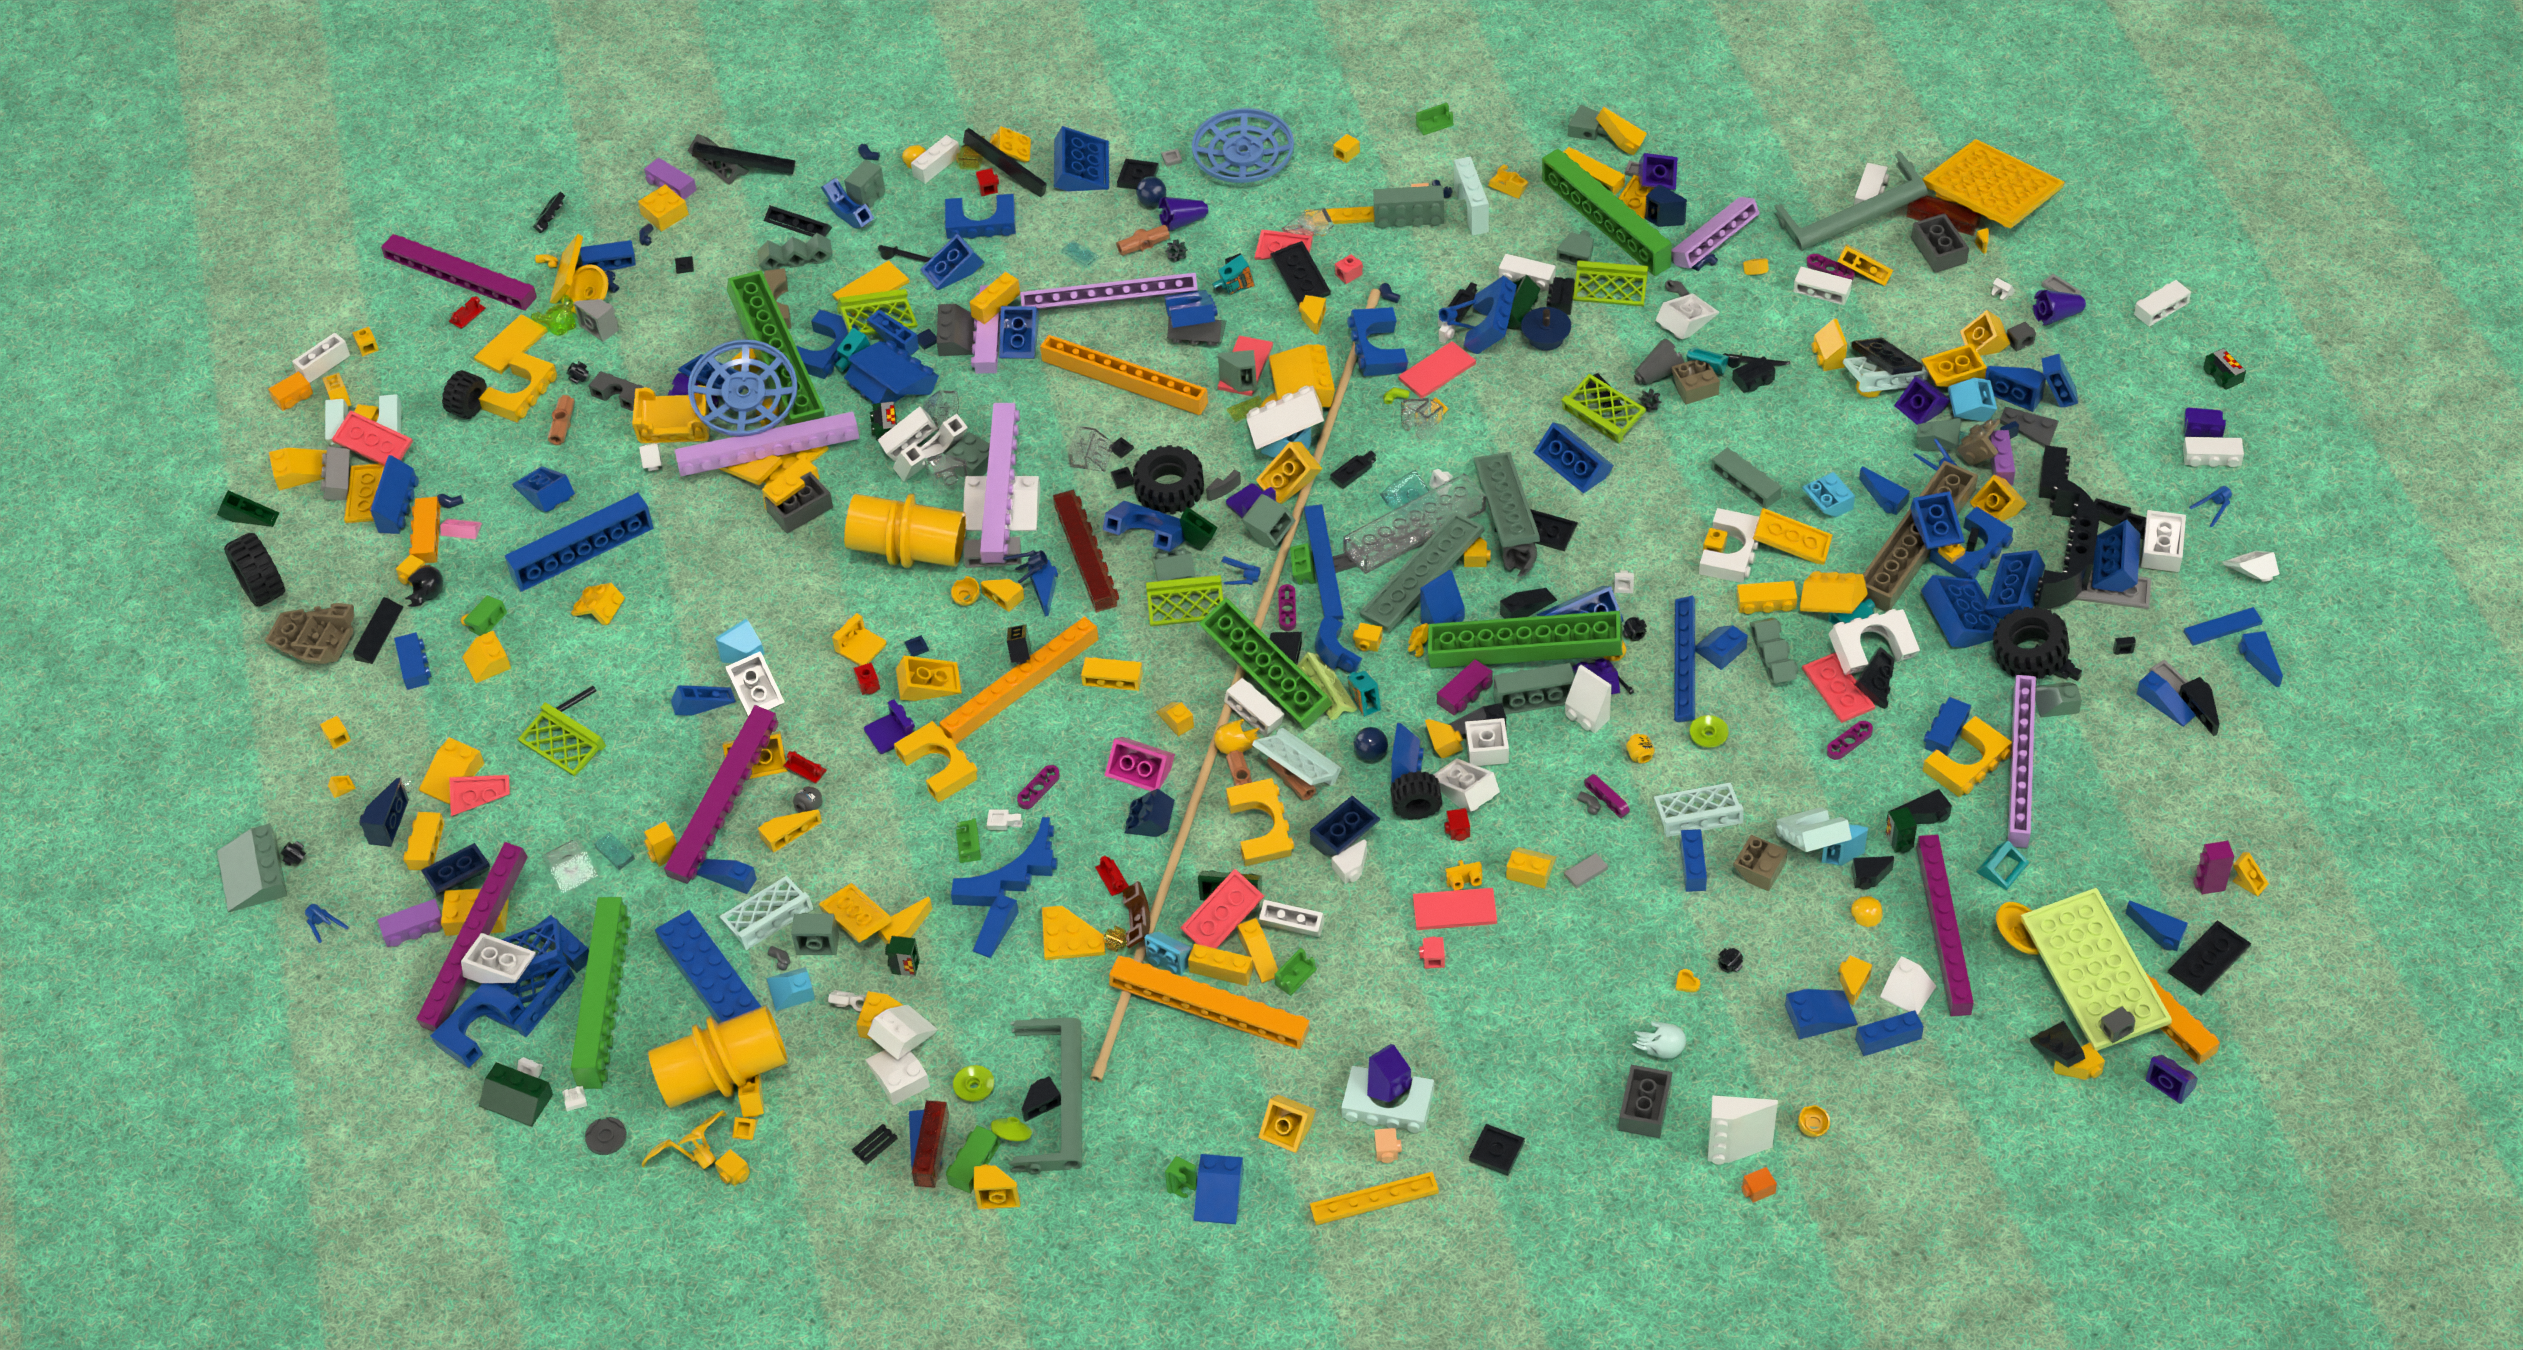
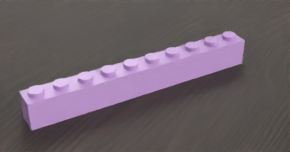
(1110, 291)
(771, 442)
(998, 483)
(2021, 761)

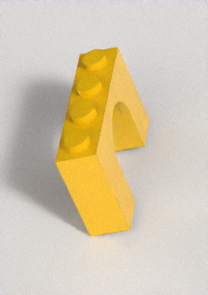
(515, 405)
(931, 740)
(1960, 777)
(1262, 796)

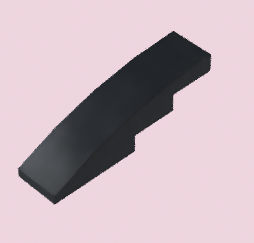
(2114, 514)

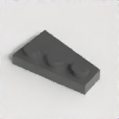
(2033, 426)

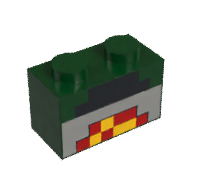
(2224, 369)
(883, 417)
(1901, 830)
(902, 956)

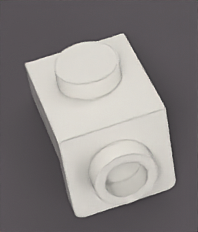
(1446, 331)

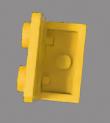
(1012, 143)
(782, 488)
(599, 600)
(857, 642)

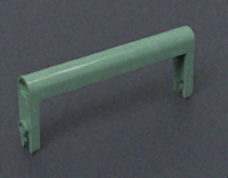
(1859, 213)
(1071, 1095)

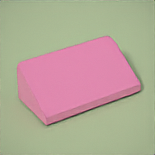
(460, 528)

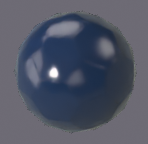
(1150, 191)
(1370, 744)

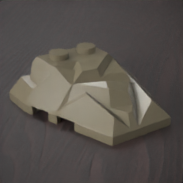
(313, 635)

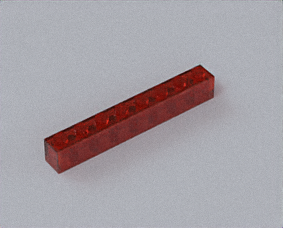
(1085, 552)

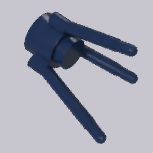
(1036, 561)

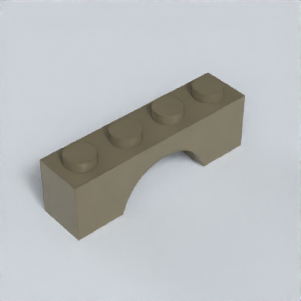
(778, 285)

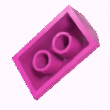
(1138, 763)

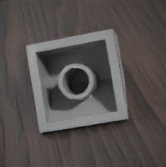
(597, 318)

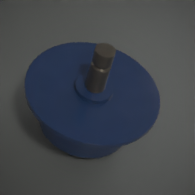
(1546, 327)

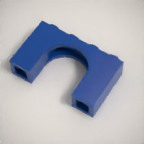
(1000, 223)
(1495, 303)
(1190, 308)
(1373, 359)
(822, 362)
(1129, 515)
(1991, 531)
(485, 1000)

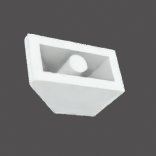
(651, 456)
(1350, 862)

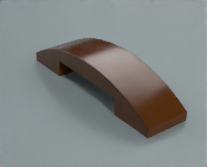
(1139, 913)

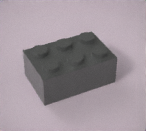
(1940, 243)
(802, 506)
(1645, 1101)

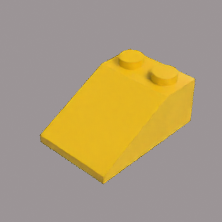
(1955, 366)
(296, 466)
(1289, 471)
(927, 678)
(451, 760)

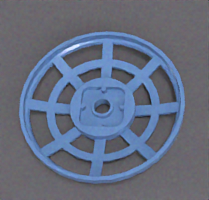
(1233, 146)
(742, 380)

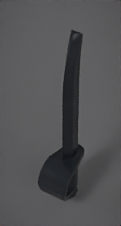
(889, 252)
(1735, 360)

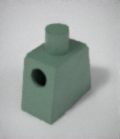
(1585, 124)
(1575, 248)

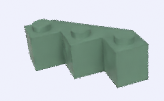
(794, 252)
(1773, 650)

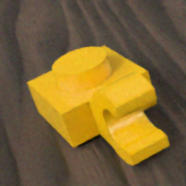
(1418, 637)

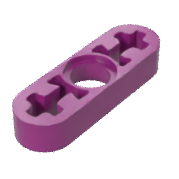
(1829, 263)
(1287, 602)
(1850, 733)
(1039, 779)
(1604, 792)

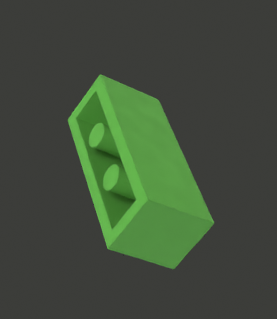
(977, 1151)

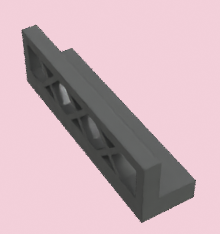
(737, 169)

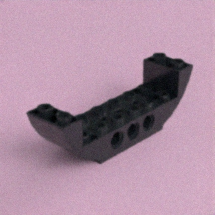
(2063, 587)

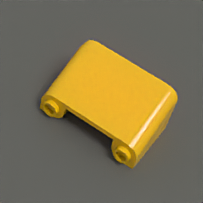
(668, 417)

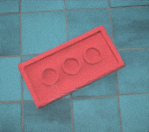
(1261, 353)
(1437, 369)
(371, 439)
(1837, 688)
(1454, 909)
(1222, 911)

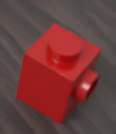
(987, 182)
(867, 678)
(1457, 824)

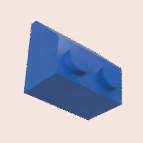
(1722, 645)

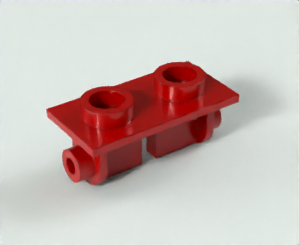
(468, 313)
(804, 767)
(1111, 875)

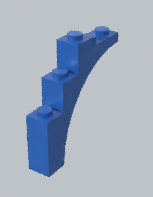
(1015, 876)

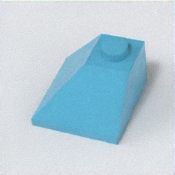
(738, 643)
(791, 988)

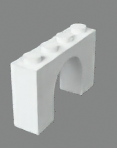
(912, 458)
(1734, 565)
(1891, 625)

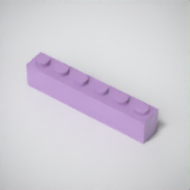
(1714, 232)
(986, 343)

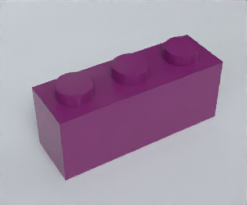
(1465, 687)
(2214, 867)

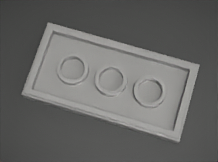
(2134, 597)

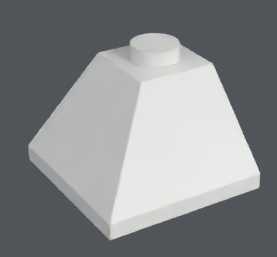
(2255, 564)
(1908, 986)

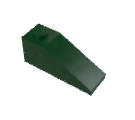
(243, 510)

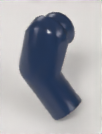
(866, 154)
(1446, 191)
(644, 239)
(1710, 258)
(611, 286)
(1387, 293)
(449, 502)

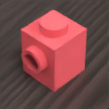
(1348, 269)
(1432, 952)

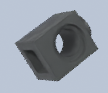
(2021, 336)
(2118, 1024)

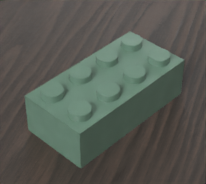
(1408, 206)
(1533, 688)

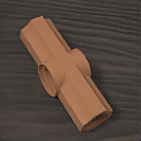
(1143, 239)
(561, 420)
(1238, 768)
(1299, 786)

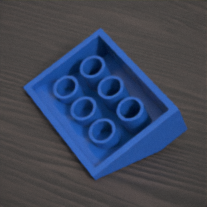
(1080, 161)
(895, 368)
(1960, 610)

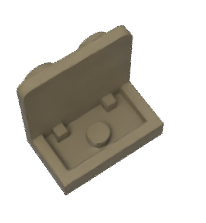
(1976, 445)

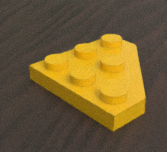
(1068, 935)

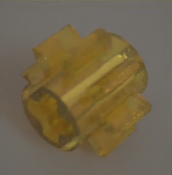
(1115, 938)

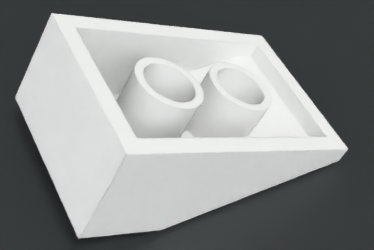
(1685, 315)
(2163, 541)
(754, 683)
(1589, 700)
(1467, 784)
(495, 961)
(900, 1030)
(898, 1077)

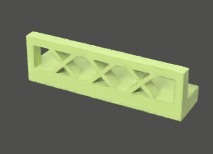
(1329, 683)

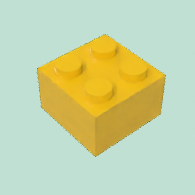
(663, 208)

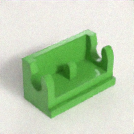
(1434, 119)
(1302, 563)
(485, 615)
(968, 841)
(1295, 972)
(1179, 1175)

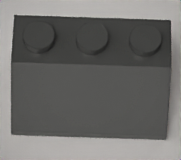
(954, 330)
(1210, 332)

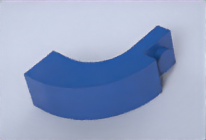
(844, 207)
(1329, 648)

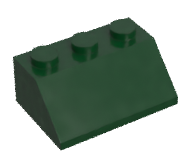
(1524, 297)
(1210, 880)
(515, 1094)

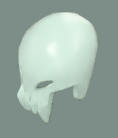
(1668, 1041)

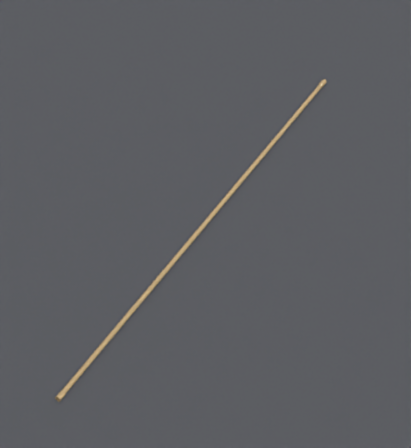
(1101, 1063)

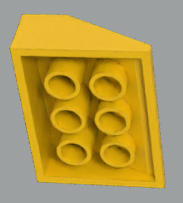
(1300, 368)

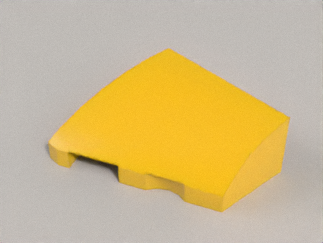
(1513, 183)

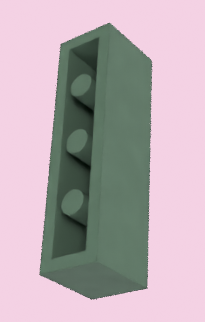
(1746, 478)

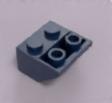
(1665, 207)
(1150, 814)

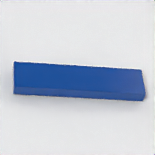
(2223, 626)

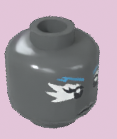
(807, 799)

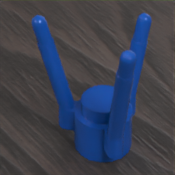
(1449, 314)
(1946, 457)
(2220, 496)
(1250, 572)
(317, 916)

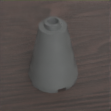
(1658, 363)

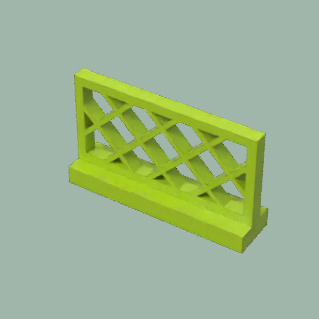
(1611, 273)
(874, 302)
(1593, 418)
(1180, 587)
(567, 725)

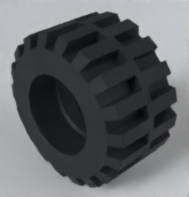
(463, 394)
(1416, 795)

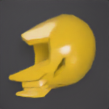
(1232, 738)

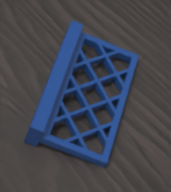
(544, 960)
(542, 1000)

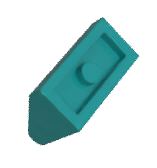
(1717, 361)
(1988, 866)

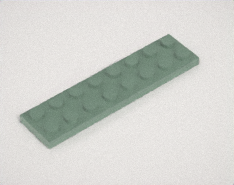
(1506, 499)
(1424, 566)

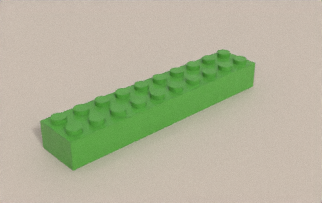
(1606, 212)
(765, 323)
(1525, 639)
(600, 993)

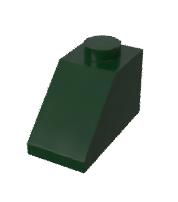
(1196, 528)

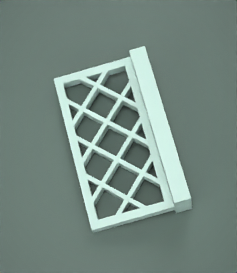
(1878, 378)
(1298, 758)
(1701, 819)
(772, 920)

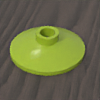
(1712, 725)
(971, 1076)
(1011, 1129)

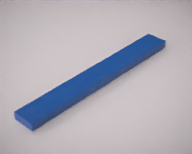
(1323, 561)
(1684, 659)

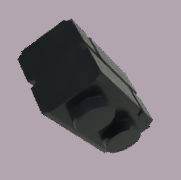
(1561, 294)
(1754, 375)

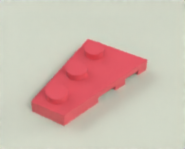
(1274, 240)
(476, 791)

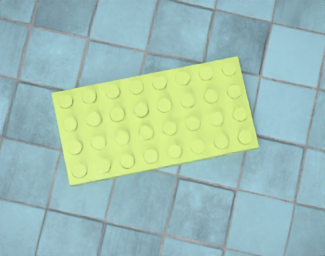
(2094, 965)

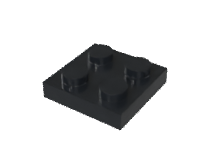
(1134, 171)
(1496, 1149)

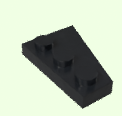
(1876, 677)
(2059, 1044)

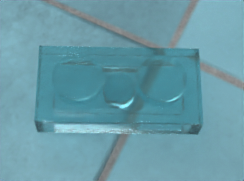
(1080, 254)
(614, 851)

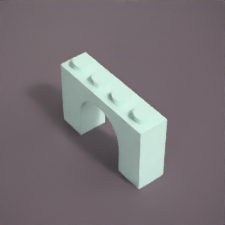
(1468, 187)
(337, 410)
(1813, 829)
(1409, 1115)

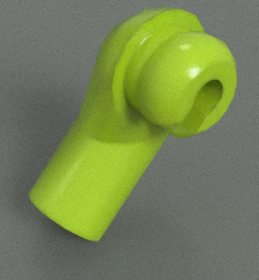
(1393, 393)

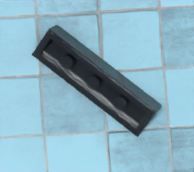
(796, 221)
(377, 631)

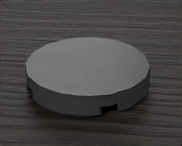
(605, 1136)

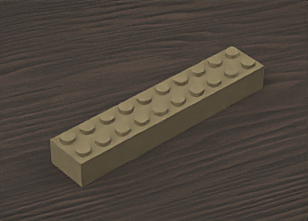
(1905, 550)

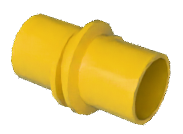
(905, 530)
(718, 1057)

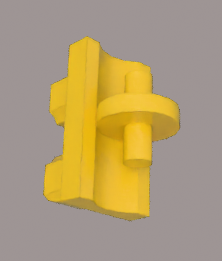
(1463, 874)

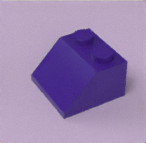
(1658, 170)
(1921, 401)
(1388, 1074)
(2170, 1078)

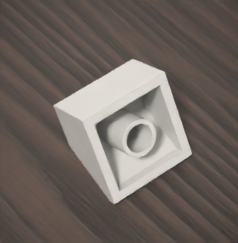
(1487, 742)

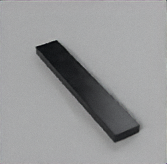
(743, 158)
(1004, 162)

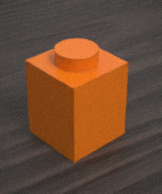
(1759, 1185)

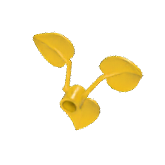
(701, 1153)

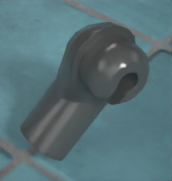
(1676, 287)
(1590, 800)
(781, 955)

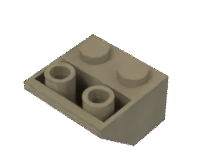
(1695, 381)
(1760, 862)

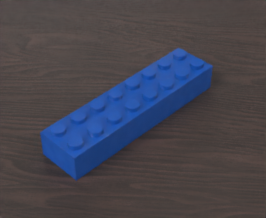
(579, 542)
(705, 968)

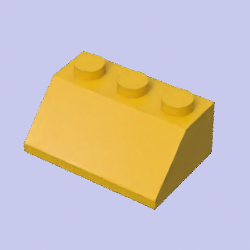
(1833, 592)
(771, 757)

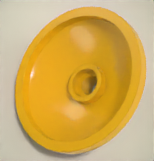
(588, 284)
(2012, 928)

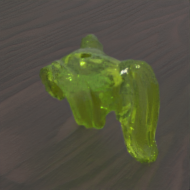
(556, 314)

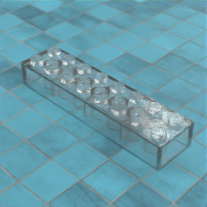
(1412, 523)

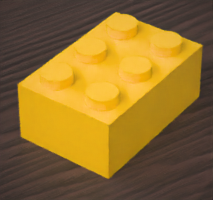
(457, 907)

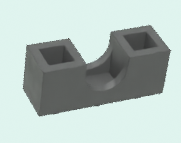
(606, 385)

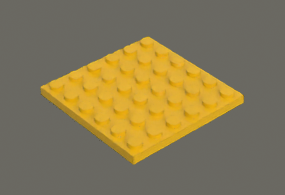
(1993, 183)

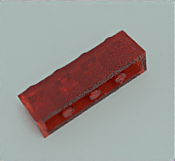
(1961, 217)
(930, 1144)

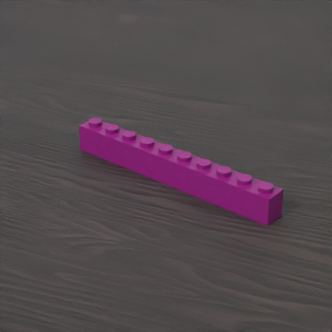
(459, 272)
(721, 795)
(479, 920)
(1944, 925)

